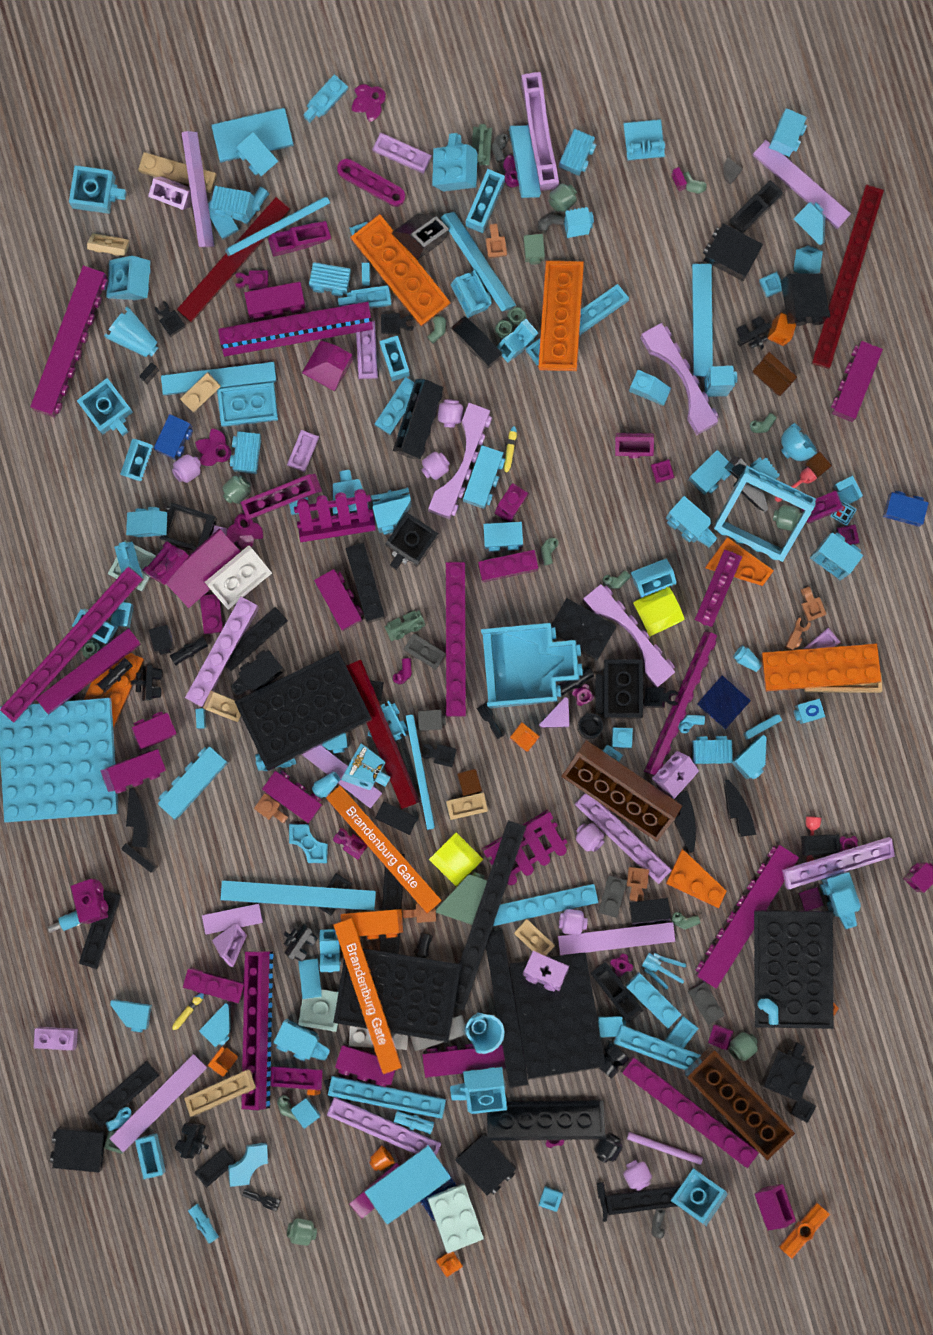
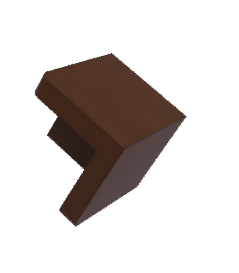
(469, 782)

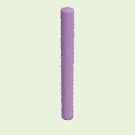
(664, 1148)

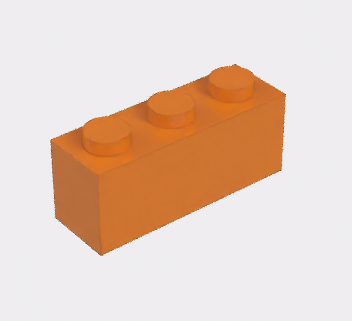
(377, 923)

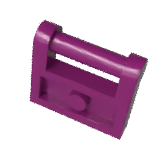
(171, 563)

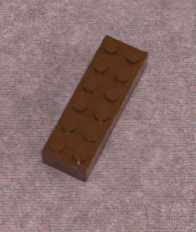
(621, 791)
(738, 1103)

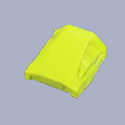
(659, 611)
(456, 859)

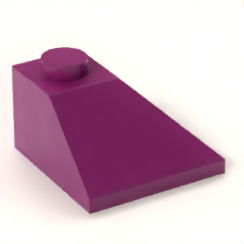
(328, 365)

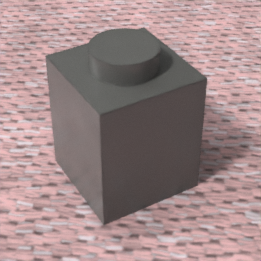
(431, 720)

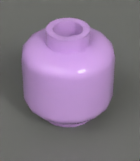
(450, 413)
(435, 465)
(186, 468)
(590, 837)
(572, 922)
(637, 1175)

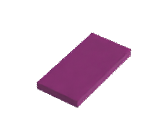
(204, 562)

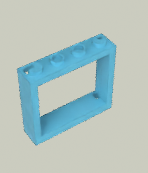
(773, 487)

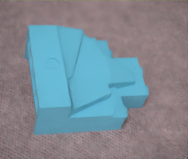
(526, 664)

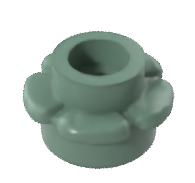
(516, 311)
(503, 324)
(95, 648)

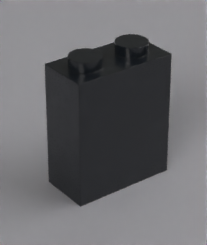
(732, 251)
(805, 299)
(78, 1149)
(486, 1164)

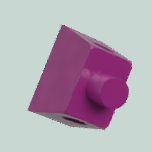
(511, 502)

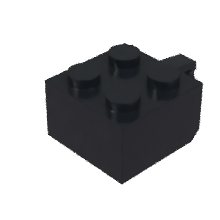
(410, 541)
(258, 673)
(788, 1073)

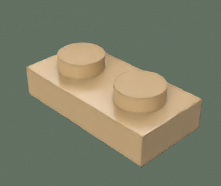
(108, 244)
(200, 392)
(222, 706)
(467, 806)
(534, 938)

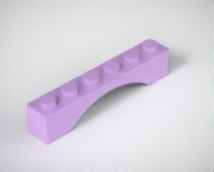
(539, 130)
(660, 345)
(445, 498)
(603, 605)
(222, 650)

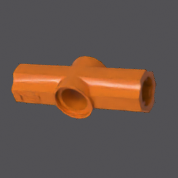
(795, 1240)

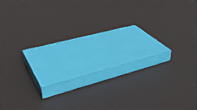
(270, 128)
(407, 1185)

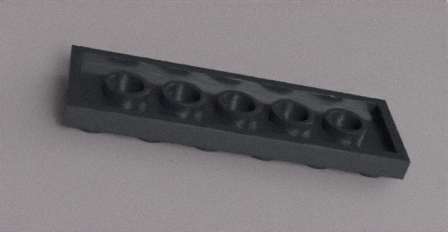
(547, 1121)

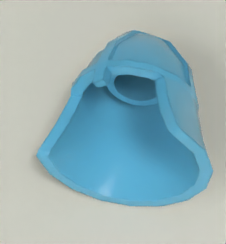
(484, 1032)

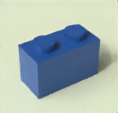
(173, 437)
(905, 508)

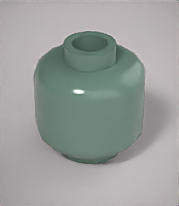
(562, 197)
(236, 489)
(787, 517)
(743, 1046)
(301, 1232)

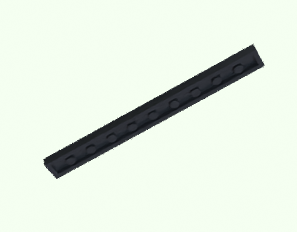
(488, 909)

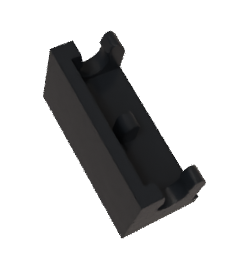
(649, 912)

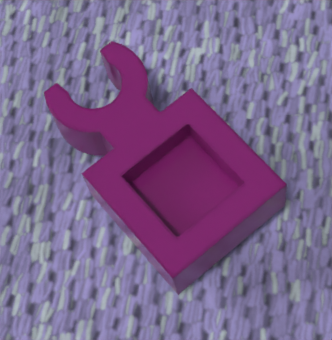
(255, 280)
(352, 844)

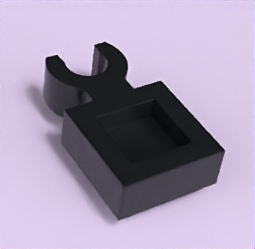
(171, 321)
(392, 323)
(658, 697)
(443, 755)

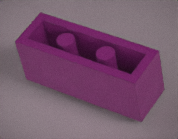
(275, 300)
(508, 566)
(339, 599)
(133, 771)
(292, 796)
(214, 985)
(362, 1064)

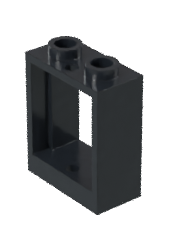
(207, 530)

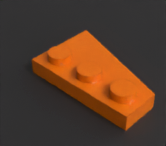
(749, 568)
(695, 881)

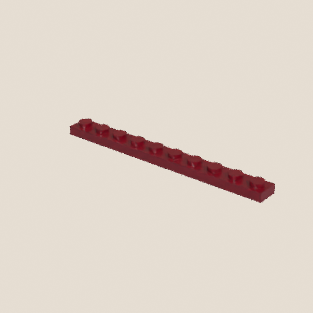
(847, 276)

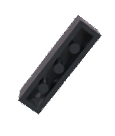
(418, 419)
(365, 583)

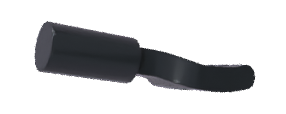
(487, 715)
(601, 1195)
(267, 1201)

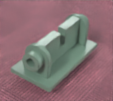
(482, 143)
(413, 623)

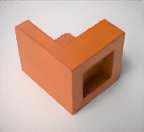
(781, 331)
(524, 737)
(223, 1061)

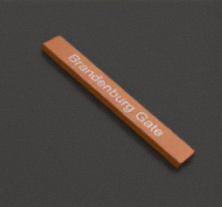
(383, 849)
(367, 996)

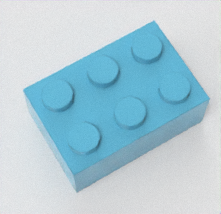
(837, 555)

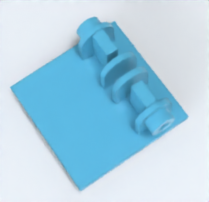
(644, 140)

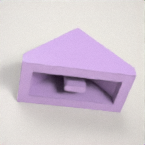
(558, 717)
(230, 943)

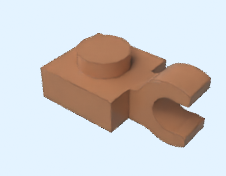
(495, 245)
(812, 607)
(794, 639)
(269, 807)
(637, 880)
(420, 914)

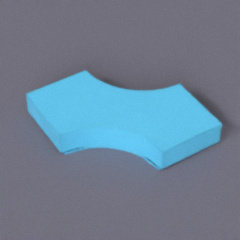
(301, 836)
(242, 1170)

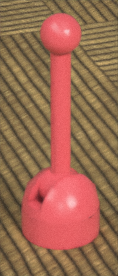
(806, 476)
(813, 824)

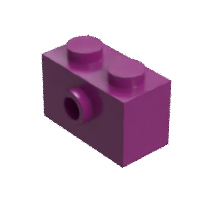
(634, 444)
(153, 731)
(920, 877)
(89, 901)
(775, 1207)

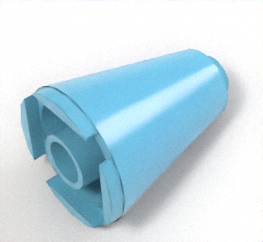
(132, 334)

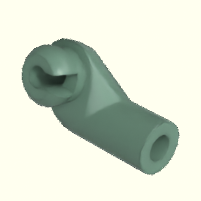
(693, 185)
(439, 329)
(763, 426)
(546, 550)
(616, 582)
(684, 922)
(285, 1106)

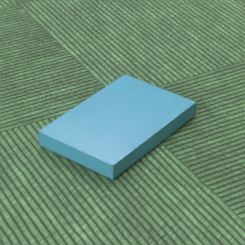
(247, 404)

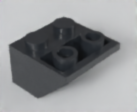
(421, 234)

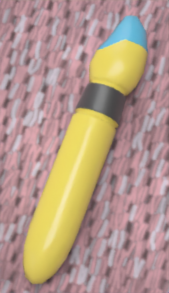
(510, 449)
(188, 1010)

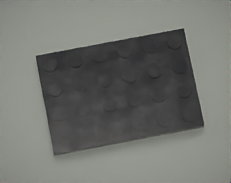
(303, 710)
(794, 967)
(413, 992)
(558, 1026)

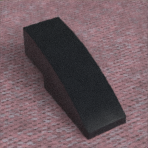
(756, 207)
(477, 342)
(752, 493)
(738, 809)
(138, 819)
(686, 821)
(616, 992)

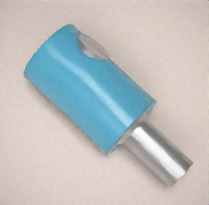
(65, 922)

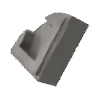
(731, 170)

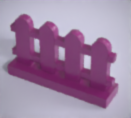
(338, 525)
(718, 588)
(531, 838)

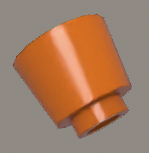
(381, 1159)

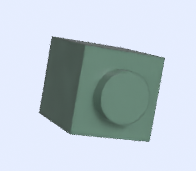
(534, 248)

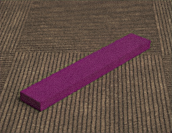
(88, 671)

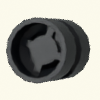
(590, 726)
(613, 1059)

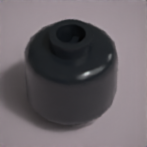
(608, 1148)

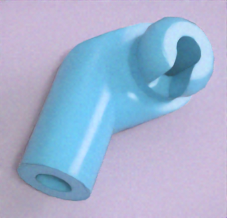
(770, 1008)

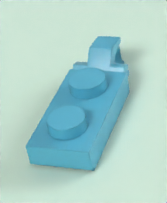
(325, 98)
(374, 296)

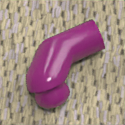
(405, 673)

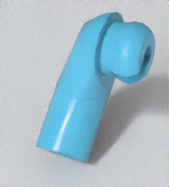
(690, 720)
(122, 1116)

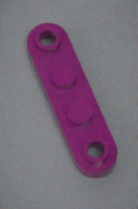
(371, 182)

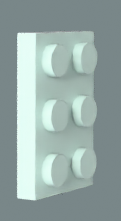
(455, 1218)

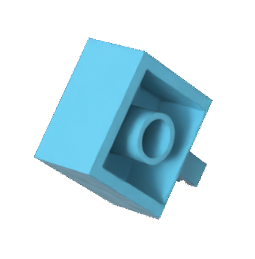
(454, 165)
(94, 189)
(106, 407)
(691, 522)
(836, 884)
(300, 1041)
(482, 1090)

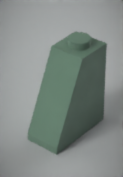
(465, 899)

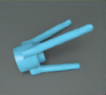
(652, 964)

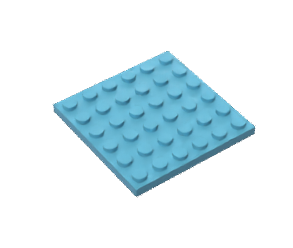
(56, 761)

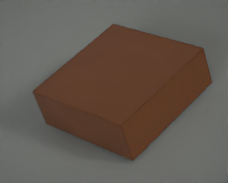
(818, 464)

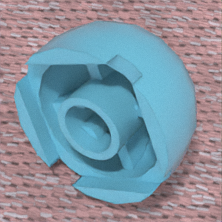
(797, 444)

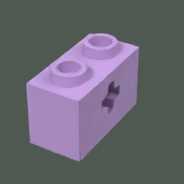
(171, 192)
(675, 774)
(539, 963)
(55, 1038)

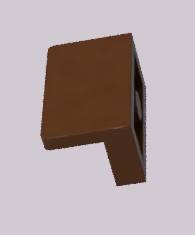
(774, 374)

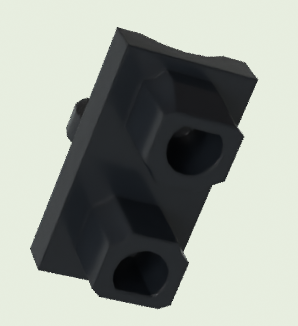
(760, 328)
(145, 680)
(296, 940)
(194, 1142)

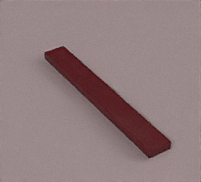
(229, 265)
(383, 738)

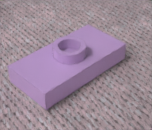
(303, 451)

